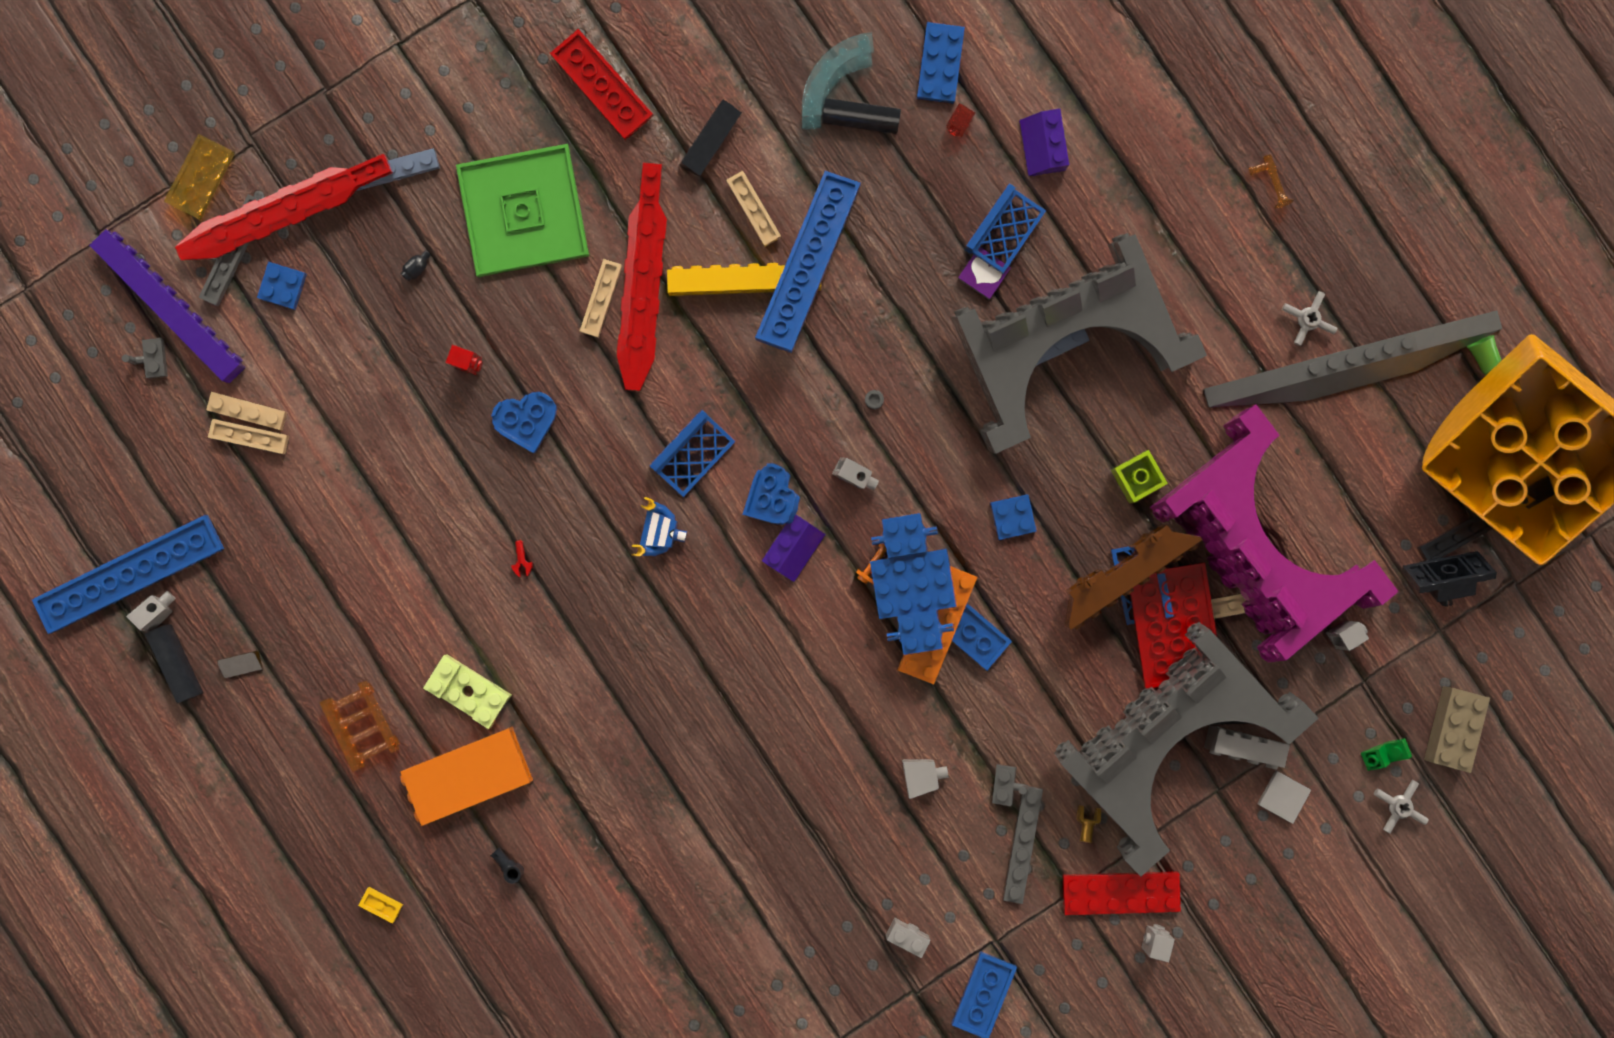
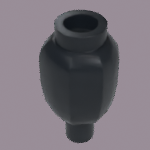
(415, 266)

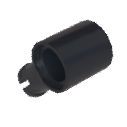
(507, 864)

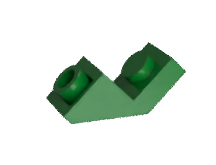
(1385, 753)

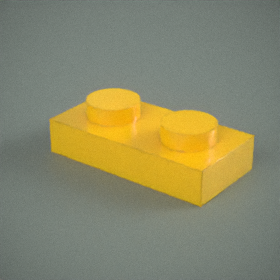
(380, 905)

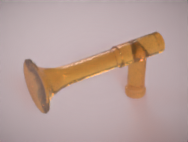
(1269, 165)

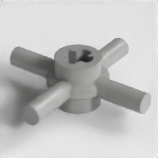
(1315, 317)
(1394, 803)

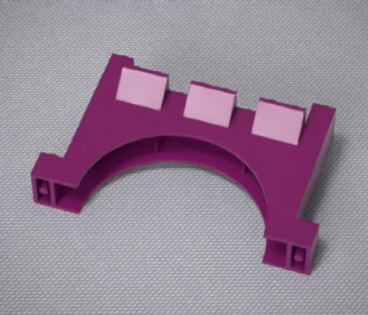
(1280, 595)

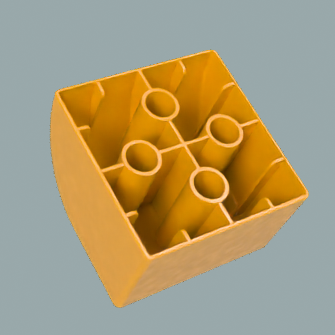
(1518, 426)

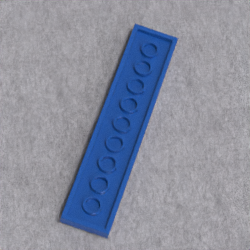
(807, 262)
(127, 574)

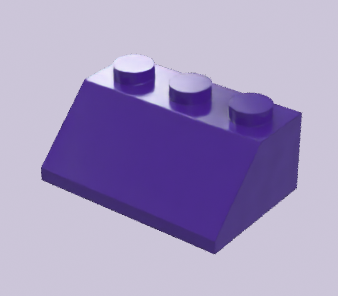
(1044, 143)
(793, 548)

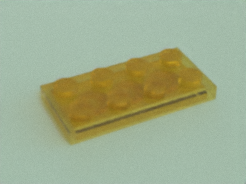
(199, 177)

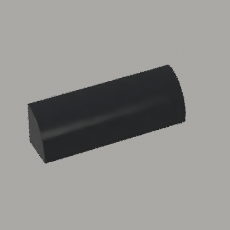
(861, 116)
(710, 138)
(174, 663)

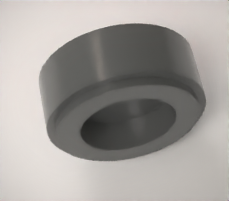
(874, 399)

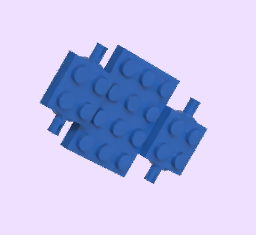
(912, 583)

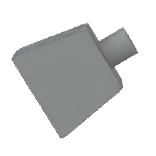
(848, 470)
(146, 615)
(922, 776)

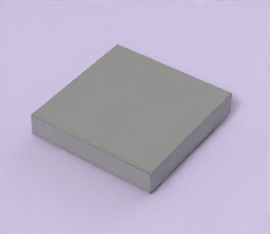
(1284, 797)

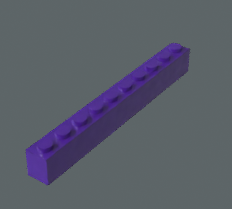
(167, 306)

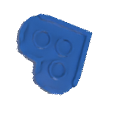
(525, 420)
(771, 497)

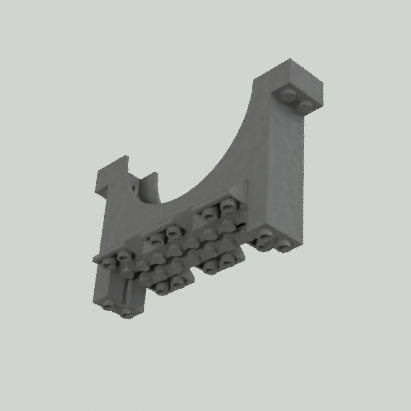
(1116, 298)
(1201, 691)

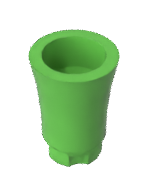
(1485, 353)

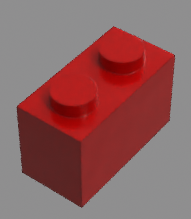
(464, 360)

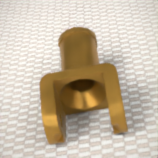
(1087, 825)

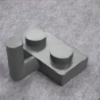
(153, 358)
(1005, 785)

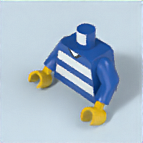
(658, 531)

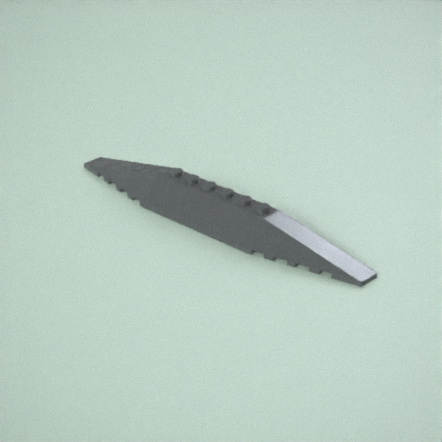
(1355, 365)

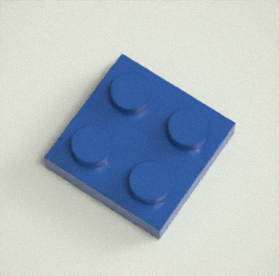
(281, 285)
(1013, 517)

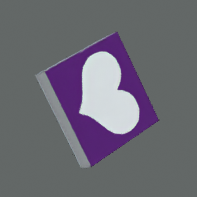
(982, 276)

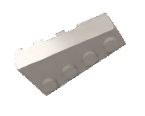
(1246, 746)

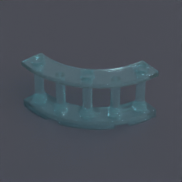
(836, 63)

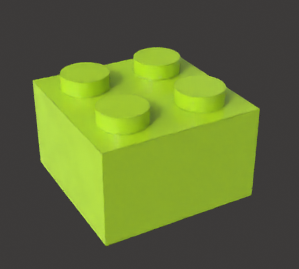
(1139, 476)

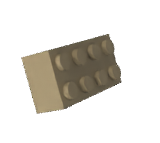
(1457, 729)

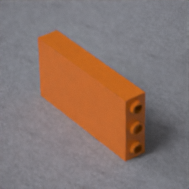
(466, 776)

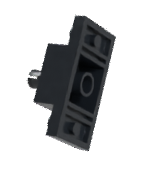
(1450, 576)

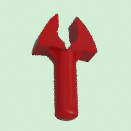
(521, 560)

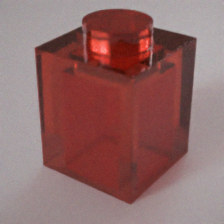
(960, 120)

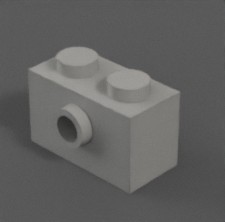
(1348, 635)
(908, 937)
(1157, 943)

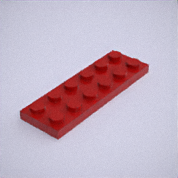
(601, 84)
(1121, 893)

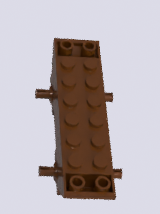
(1103, 589)

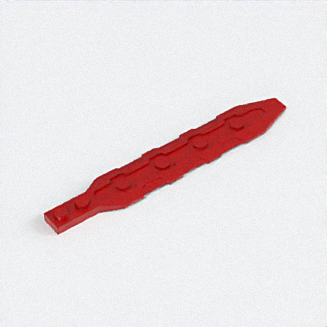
(285, 207)
(642, 281)

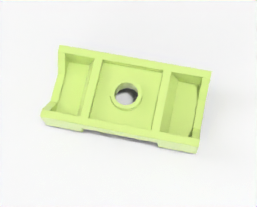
(449, 683)

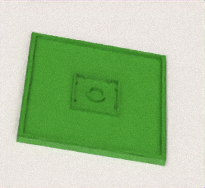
(522, 210)

